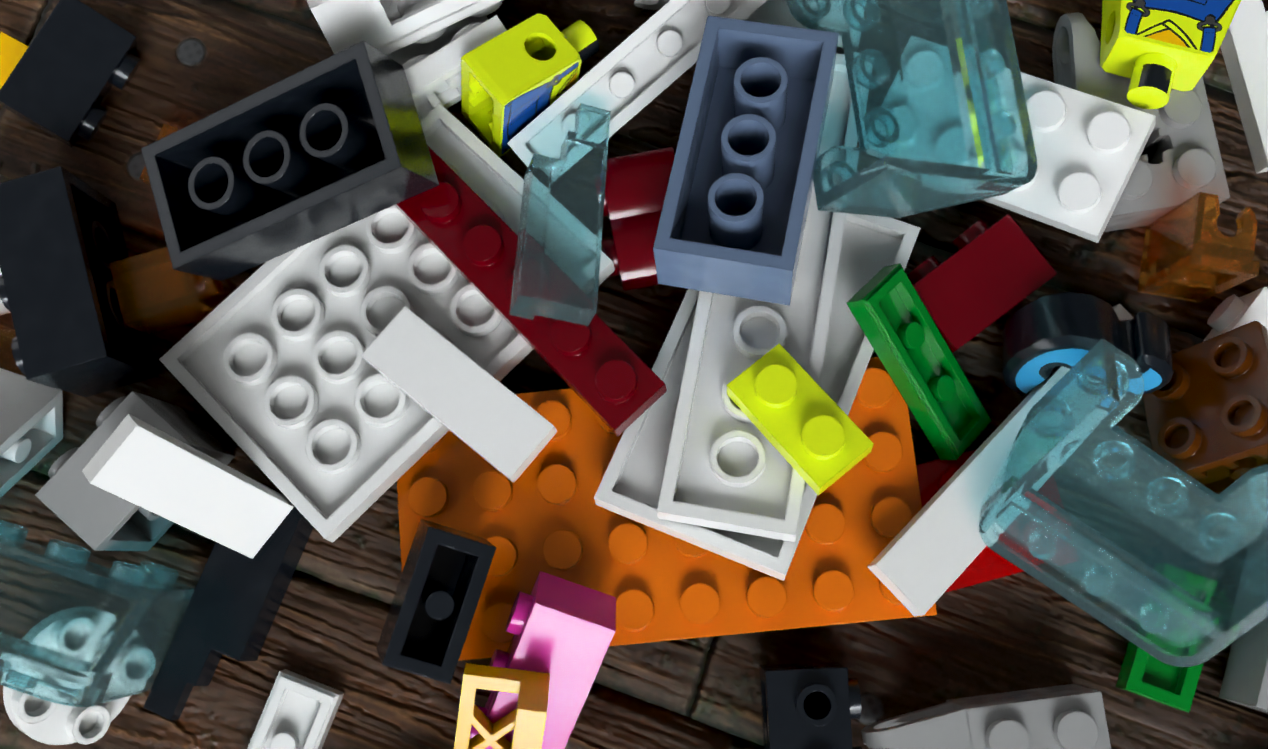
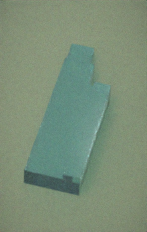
(563, 225)

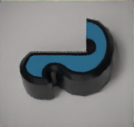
(1067, 326)

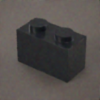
(70, 72)
(435, 601)

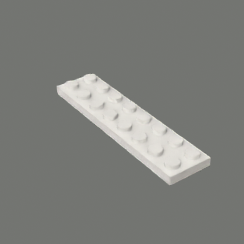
(717, 460)

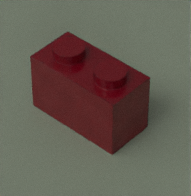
(980, 281)

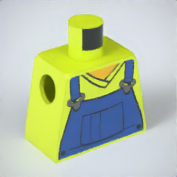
(1162, 44)
(521, 76)

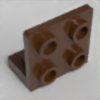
(1214, 408)

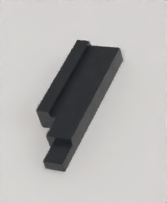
(228, 613)

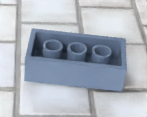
(746, 160)

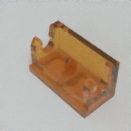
(1189, 255)

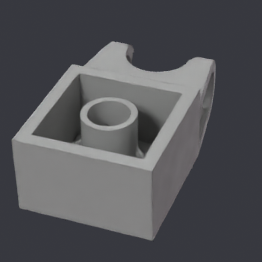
(1182, 149)
(1022, 719)

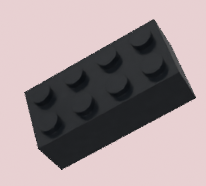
(289, 164)

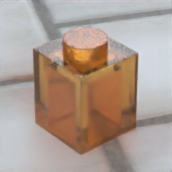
(157, 296)

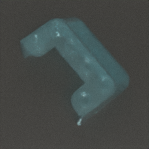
(930, 102)
(1125, 525)
(79, 627)

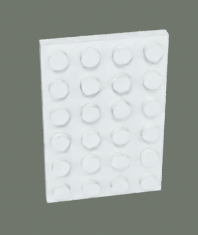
(287, 345)

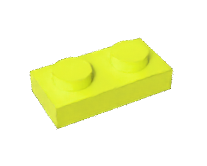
(799, 419)

